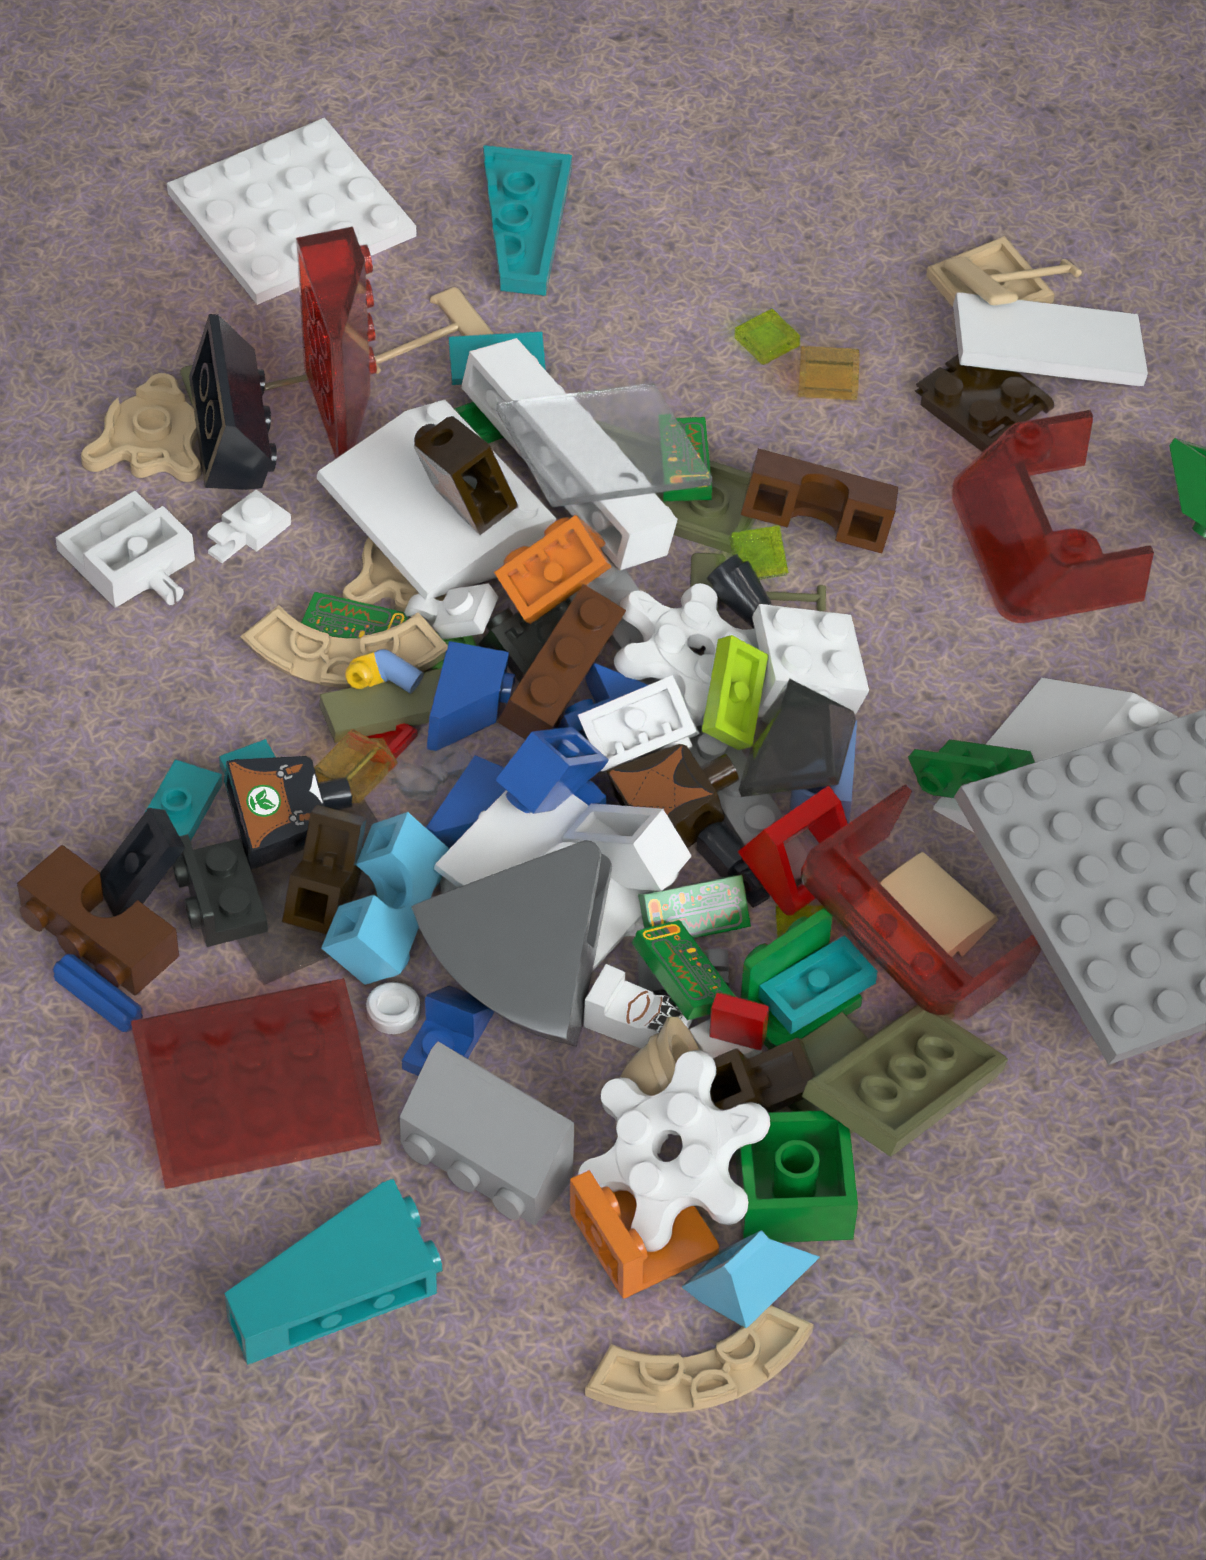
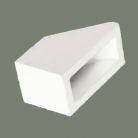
(637, 841)

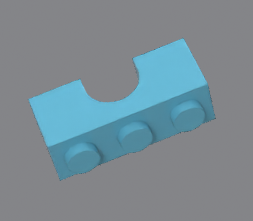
(377, 932)

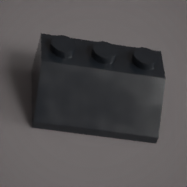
(230, 410)

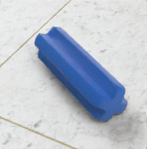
(97, 992)

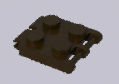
(980, 400)

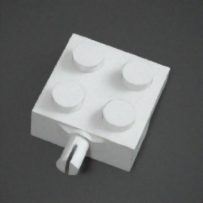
(129, 550)
(812, 650)

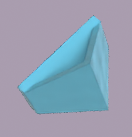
(748, 1277)

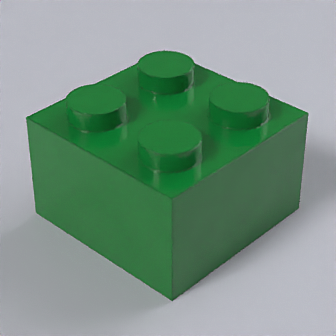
(799, 1179)

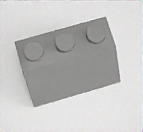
(487, 1135)

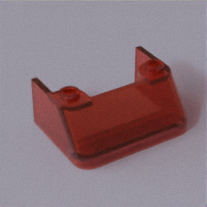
(1023, 561)
(890, 932)

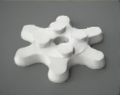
(667, 642)
(700, 1170)

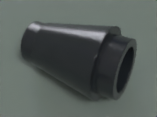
(739, 587)

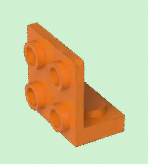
(553, 567)
(606, 1225)

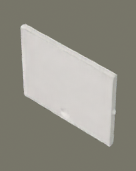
(511, 837)

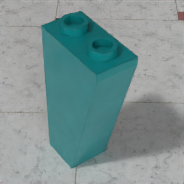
(336, 1276)

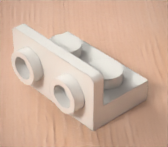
(640, 723)

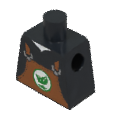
(274, 803)

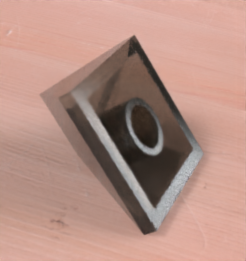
(798, 743)

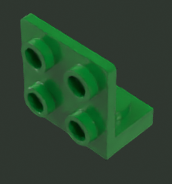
(768, 960)

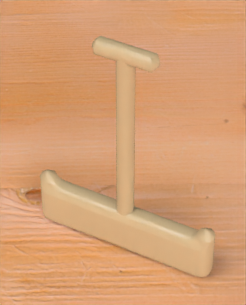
(988, 285)
(458, 310)

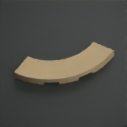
(324, 658)
(701, 1380)

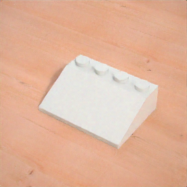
(411, 523)
(1064, 718)

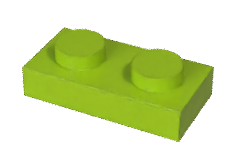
(735, 692)

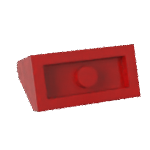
(767, 854)

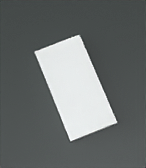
(1050, 340)

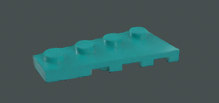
(526, 213)

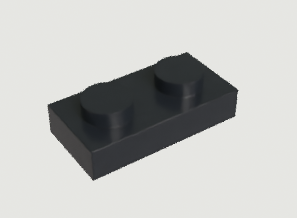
(140, 861)

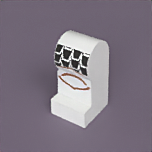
(627, 1010)

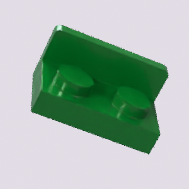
(962, 764)

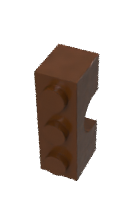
(851, 504)
(562, 663)
(123, 948)

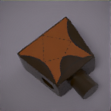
(455, 451)
(676, 784)

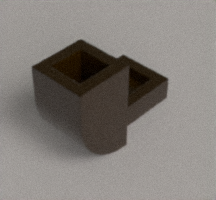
(328, 869)
(768, 1079)

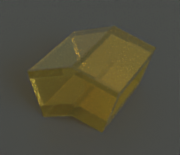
(828, 373)
(360, 760)

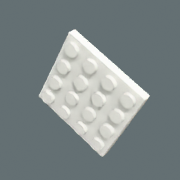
(285, 190)

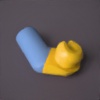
(382, 667)

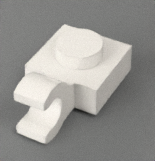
(248, 522)
(460, 614)

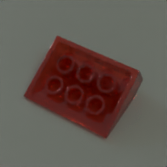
(337, 330)
(255, 1083)

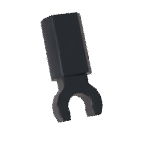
(720, 849)

